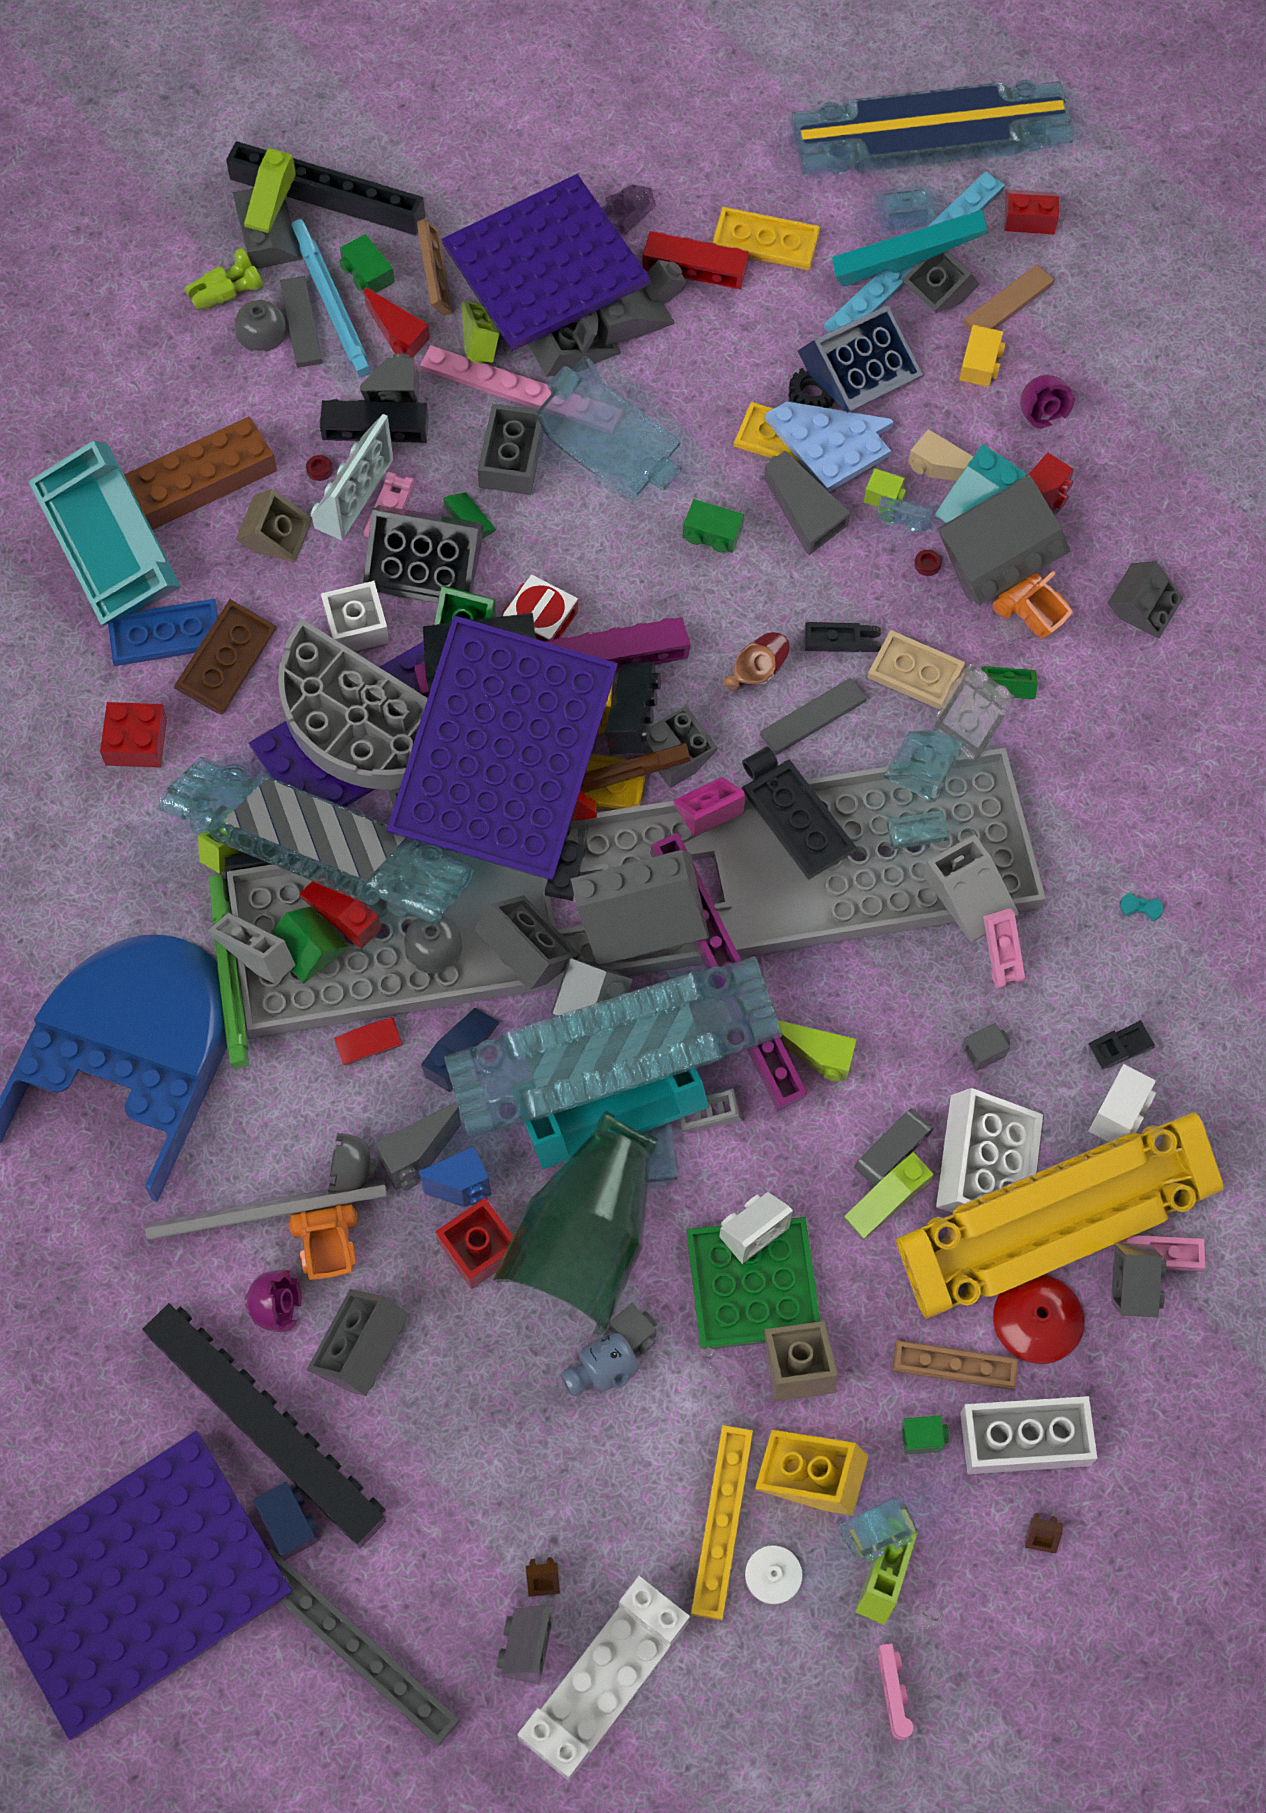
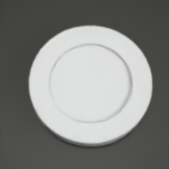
(773, 1574)

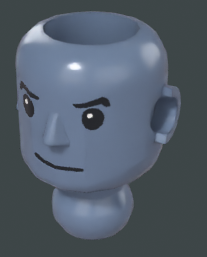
(604, 1364)

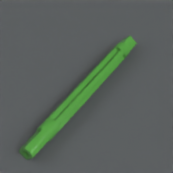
(229, 980)

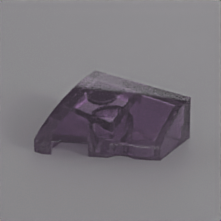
(632, 204)

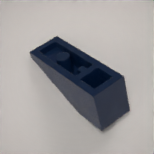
(465, 1034)

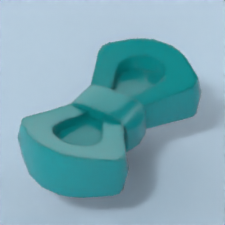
(1151, 908)

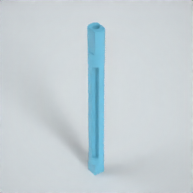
(331, 299)

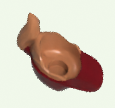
(758, 661)

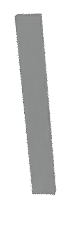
(262, 1210)

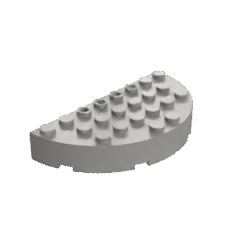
(347, 710)

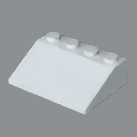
(986, 1147)

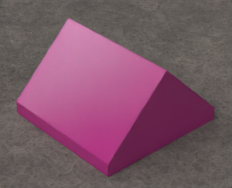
(710, 805)

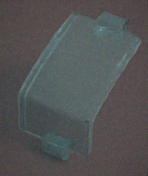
(607, 432)

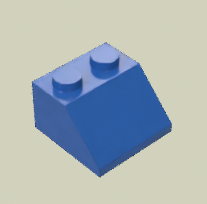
(457, 1179)

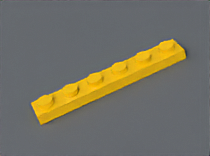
(721, 1523)

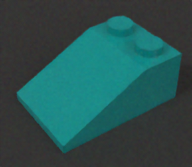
(980, 480)

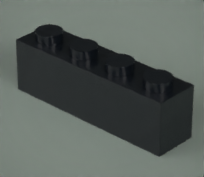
(351, 419)
(632, 708)

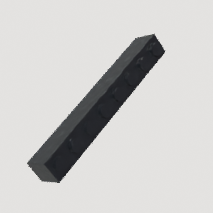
(335, 190)

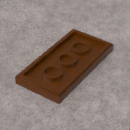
(225, 657)

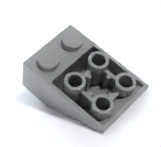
(968, 885)

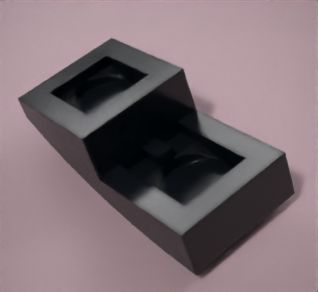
(1121, 1045)

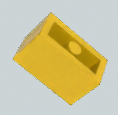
(981, 355)

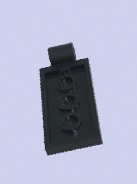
(795, 813)

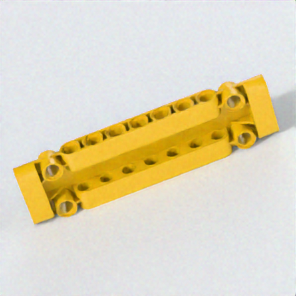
(1059, 1214)

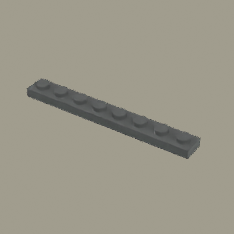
(366, 1657)

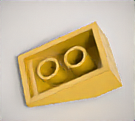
(813, 1471)

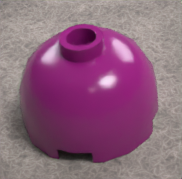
(1046, 396)
(273, 1294)

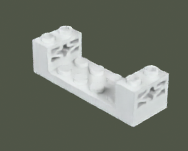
(604, 1679)

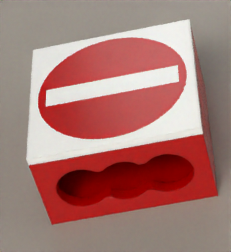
(550, 607)

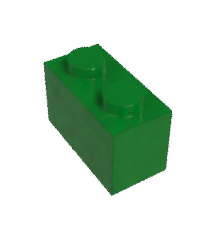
(366, 265)
(712, 526)

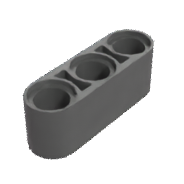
(893, 1146)

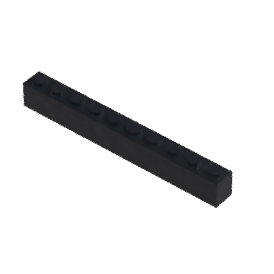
(265, 1426)

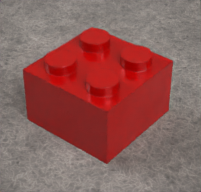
(133, 734)
(475, 1242)

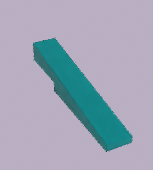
(908, 248)

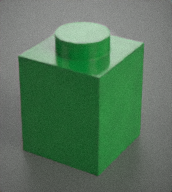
(924, 1434)

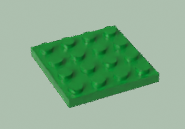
(743, 1299)

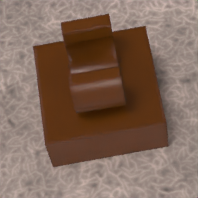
(1043, 1534)
(542, 1578)

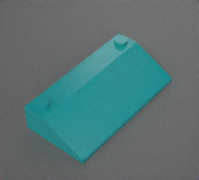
(104, 532)
(641, 1108)

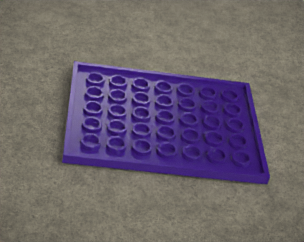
(502, 748)
(136, 1584)

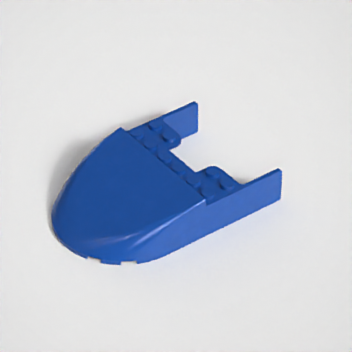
(138, 1018)

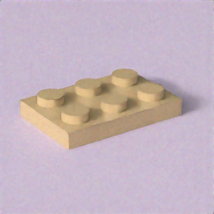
(915, 669)

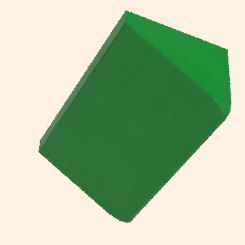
(462, 507)
(1019, 682)

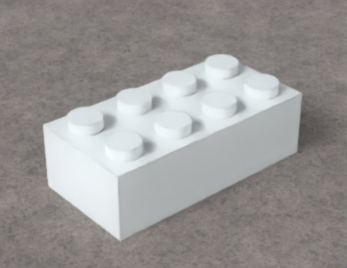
(1028, 1435)

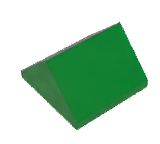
(463, 605)
(309, 941)

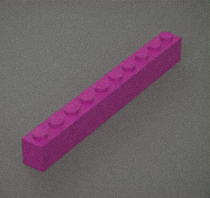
(643, 642)
(718, 950)

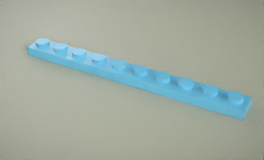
(887, 283)

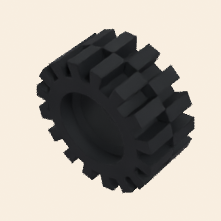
(796, 395)

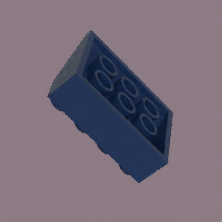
(861, 359)

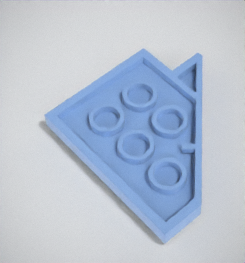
(830, 441)

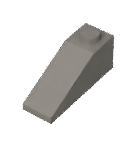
(254, 947)

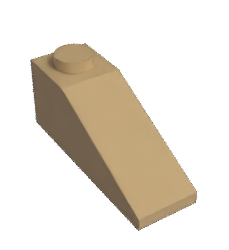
(938, 457)

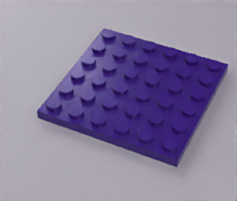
(545, 262)

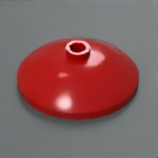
(1033, 1337)

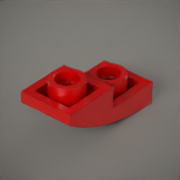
(368, 1041)

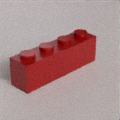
(698, 259)

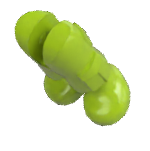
(216, 285)

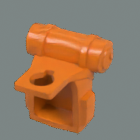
(1035, 603)
(325, 1240)

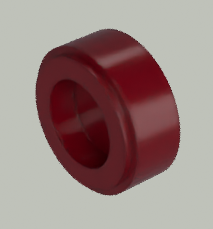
(319, 468)
(927, 562)

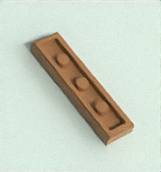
(434, 267)
(1010, 299)
(955, 1365)

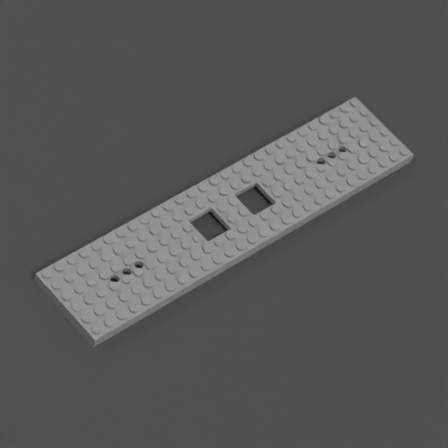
(763, 890)

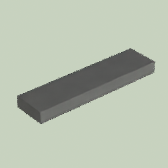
(301, 321)
(813, 716)

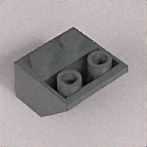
(1146, 598)
(679, 729)

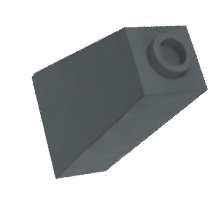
(805, 502)

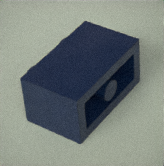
(286, 1520)

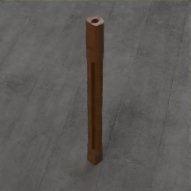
(635, 767)

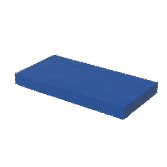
(161, 632)

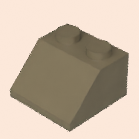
(274, 526)
(800, 1361)

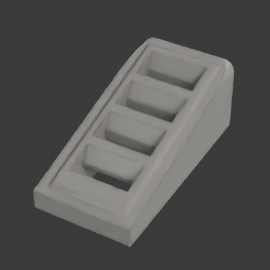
(723, 1118)

